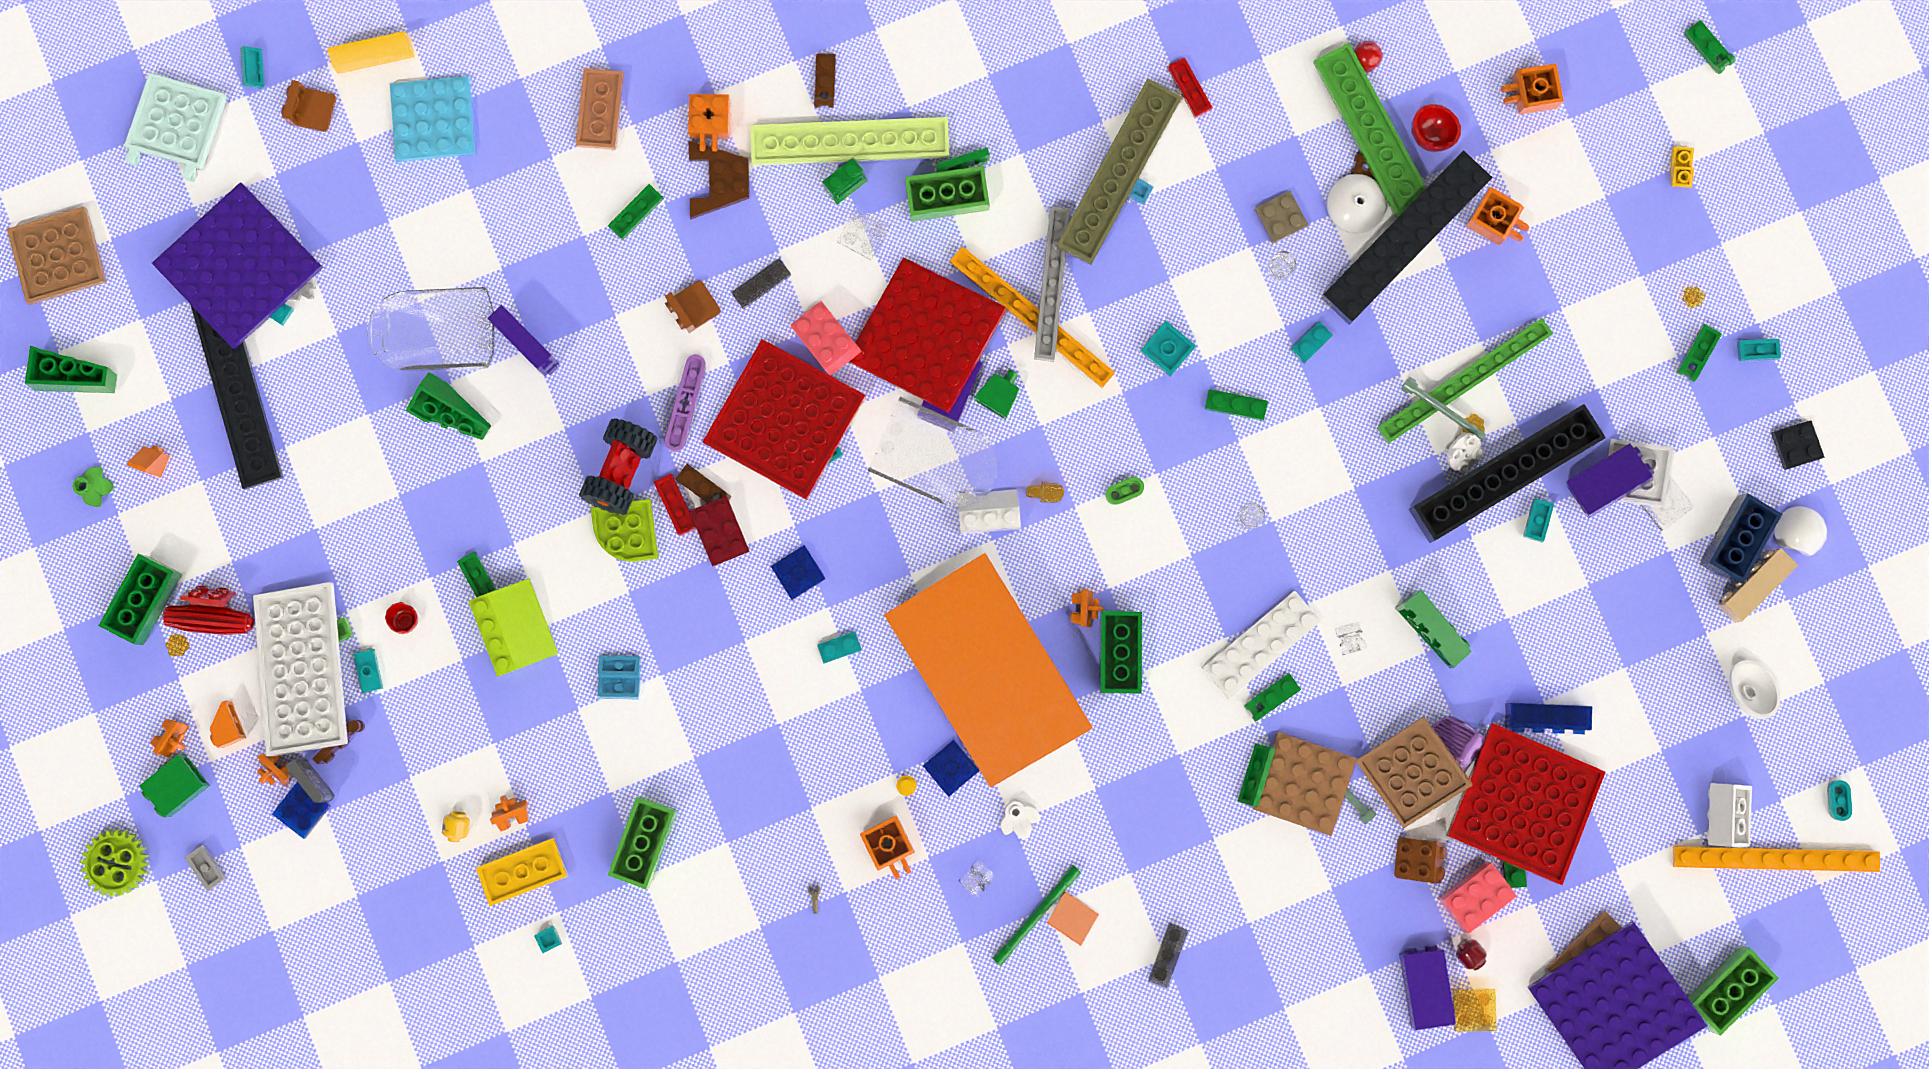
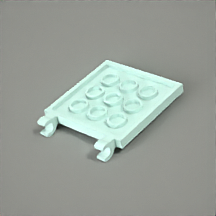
(174, 123)

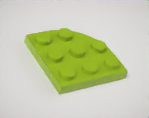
(629, 535)

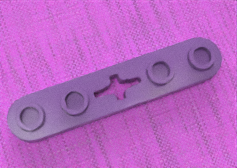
(681, 422)

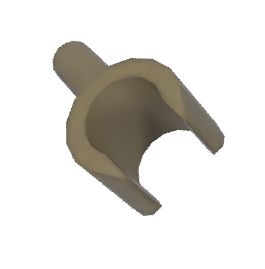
(815, 899)

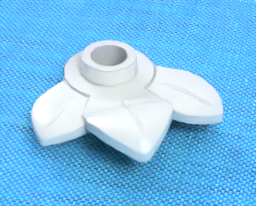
(1020, 822)

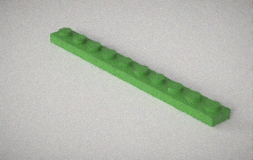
(1466, 379)

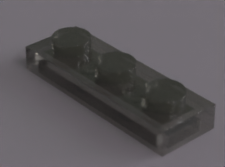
(761, 283)
(1168, 955)

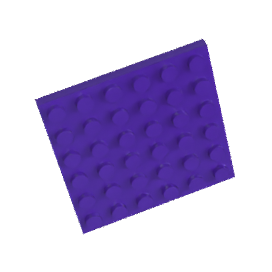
(237, 265)
(1617, 1003)

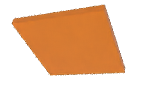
(1072, 918)

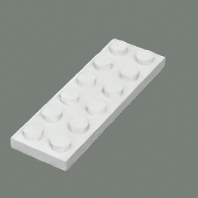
(1261, 644)

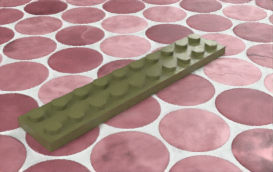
(1119, 172)

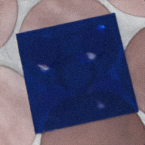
(798, 572)
(951, 768)
(300, 811)

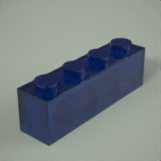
(1548, 716)

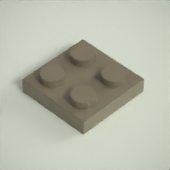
(1281, 217)

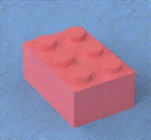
(825, 338)
(1477, 897)

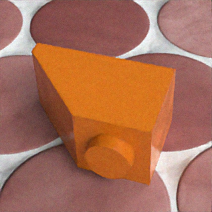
(150, 460)
(226, 726)

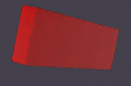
(1189, 87)
(675, 504)

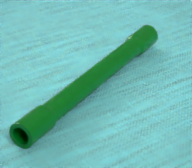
(1008, 948)

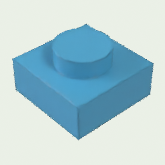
(1141, 191)

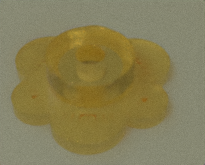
(1696, 293)
(1474, 419)
(182, 645)

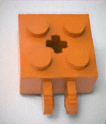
(1526, 85)
(715, 128)
(1506, 214)
(900, 847)

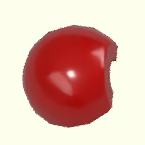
(1435, 128)

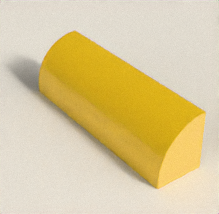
(371, 52)

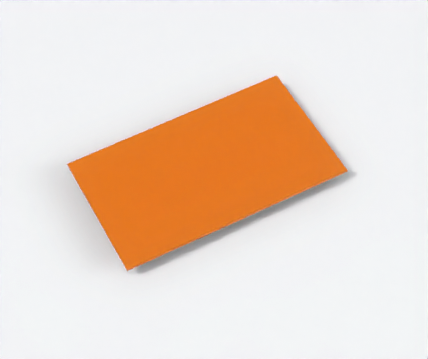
(988, 670)

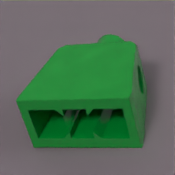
(999, 394)

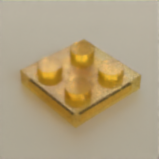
(1475, 1009)

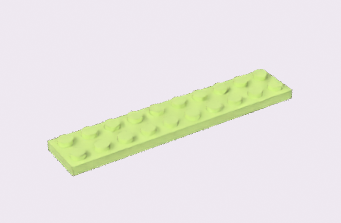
(849, 139)

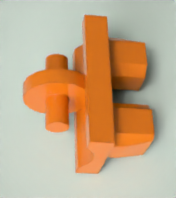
(1089, 608)
(171, 739)
(269, 764)
(509, 808)

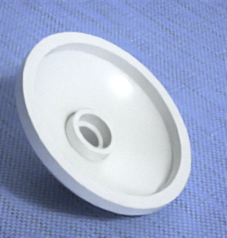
(1345, 210)
(1754, 689)

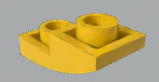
(1681, 167)

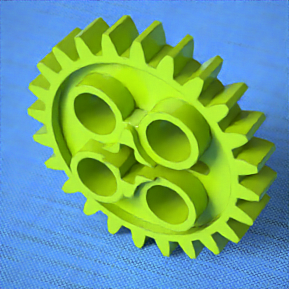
(109, 881)

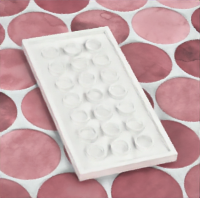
(300, 669)

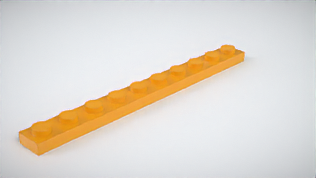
(1028, 315)
(1776, 859)

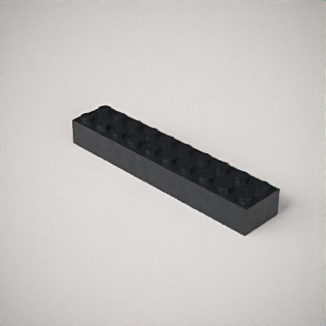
(1406, 237)
(1507, 473)

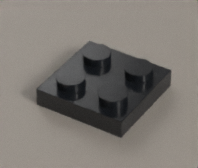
(1797, 445)

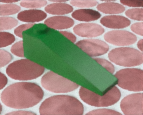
(440, 403)

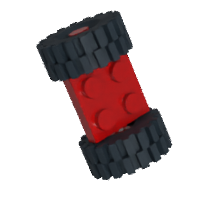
(611, 487)

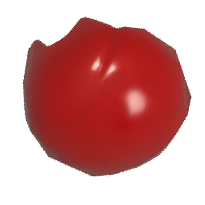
(1369, 55)
(401, 618)

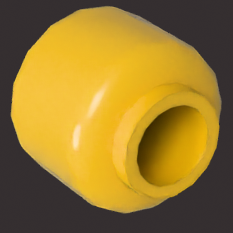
(455, 826)

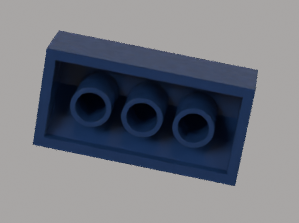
(1741, 538)

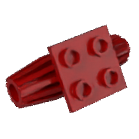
(208, 613)

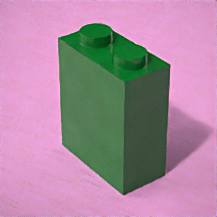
(174, 786)

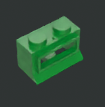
(844, 181)

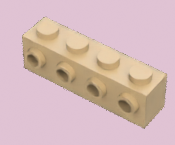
(1758, 586)

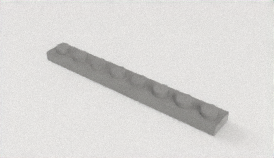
(1051, 286)

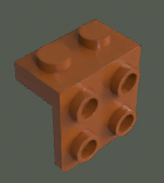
(308, 107)
(693, 306)
(1420, 860)

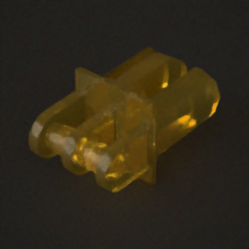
(1046, 492)

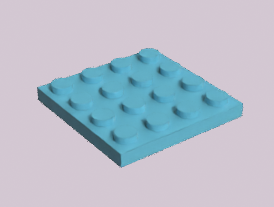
(432, 119)

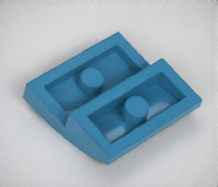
(619, 677)

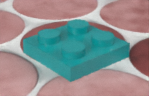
(1168, 348)

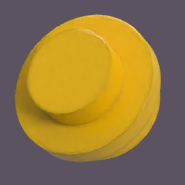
(906, 785)

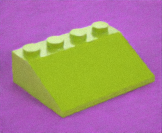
(513, 627)

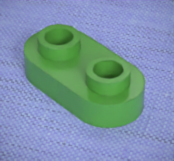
(1124, 491)

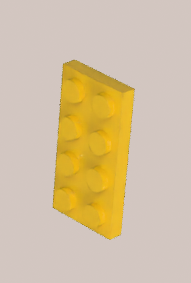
(521, 872)

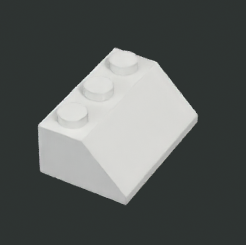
(993, 513)
(1729, 815)

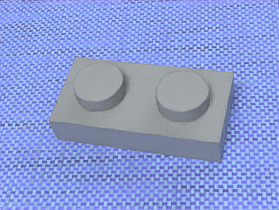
(205, 867)

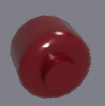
(1471, 954)

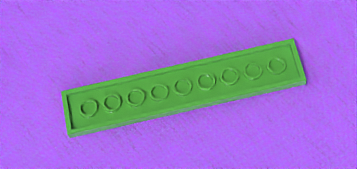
(1370, 127)

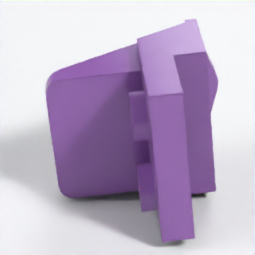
(1459, 739)

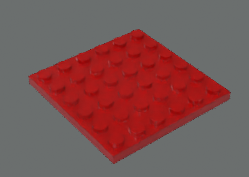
(927, 334)
(784, 419)
(1526, 804)

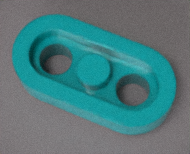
(1842, 800)

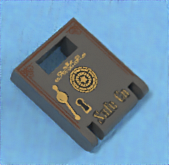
(310, 780)

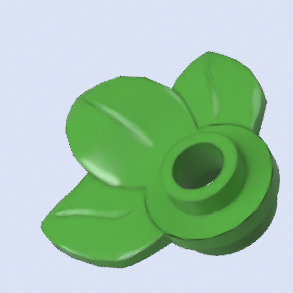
(95, 486)

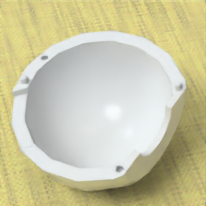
(1801, 530)

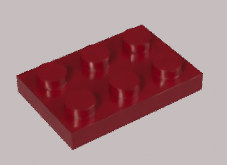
(719, 531)

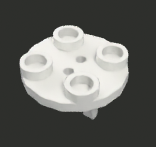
(1464, 452)

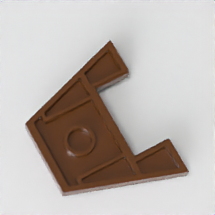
(726, 180)

